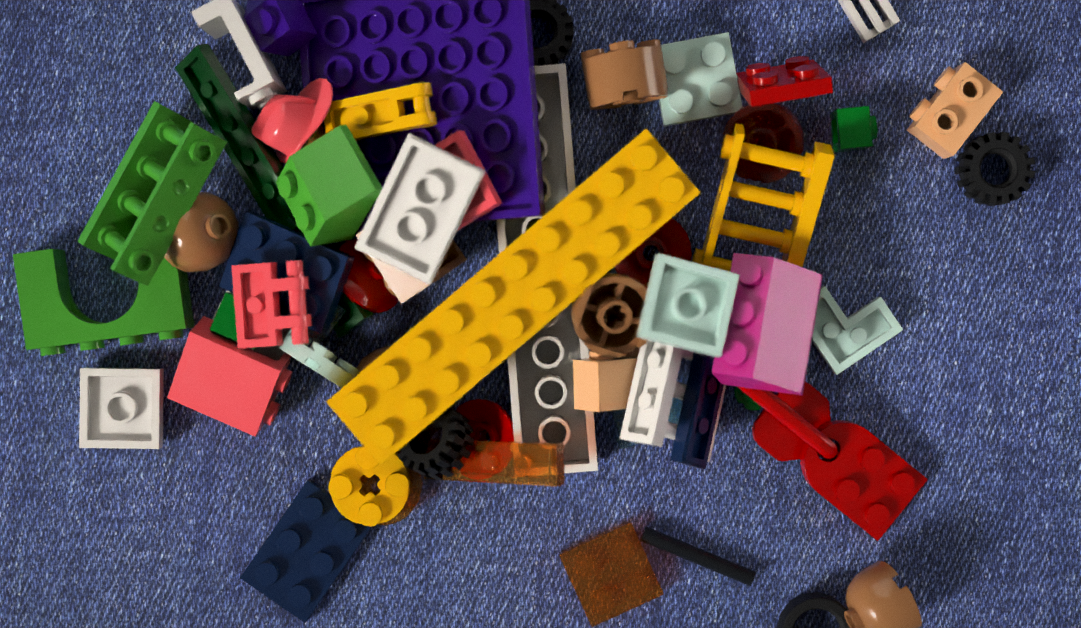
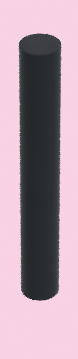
(697, 556)

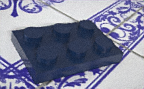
(325, 266)
(304, 552)

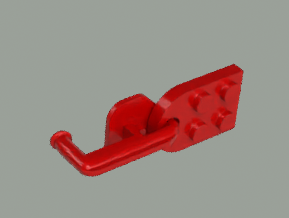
(859, 470)

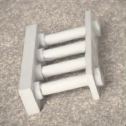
(652, 395)

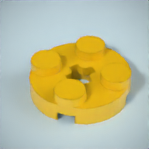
(368, 508)

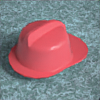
(292, 119)

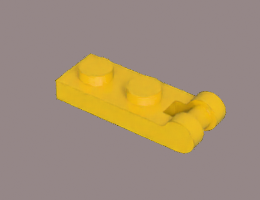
(383, 111)

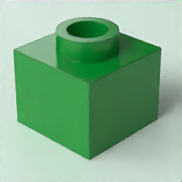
(852, 129)

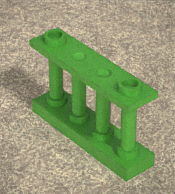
(151, 192)

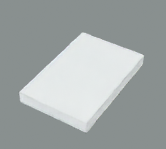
(420, 209)

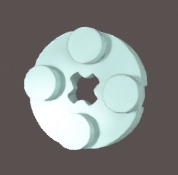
(320, 360)

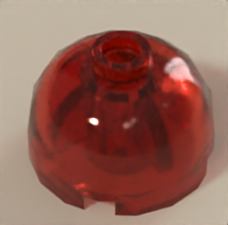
(769, 127)

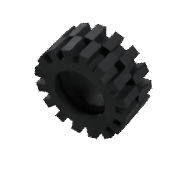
(562, 28)
(1018, 164)
(447, 452)

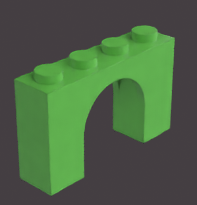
(54, 319)

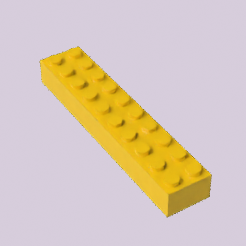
(513, 297)

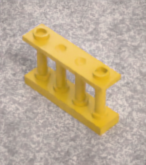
(803, 204)

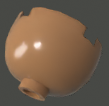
(203, 235)
(609, 315)
(878, 602)

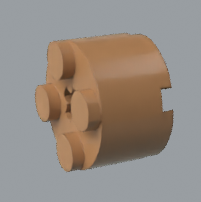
(624, 74)

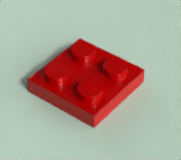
(785, 82)

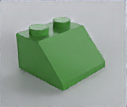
(329, 187)

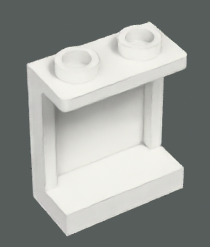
(226, 17)

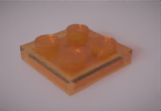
(611, 573)

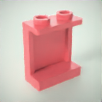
(228, 380)

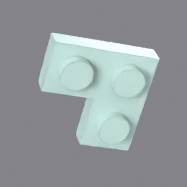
(850, 338)

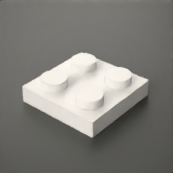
(121, 408)

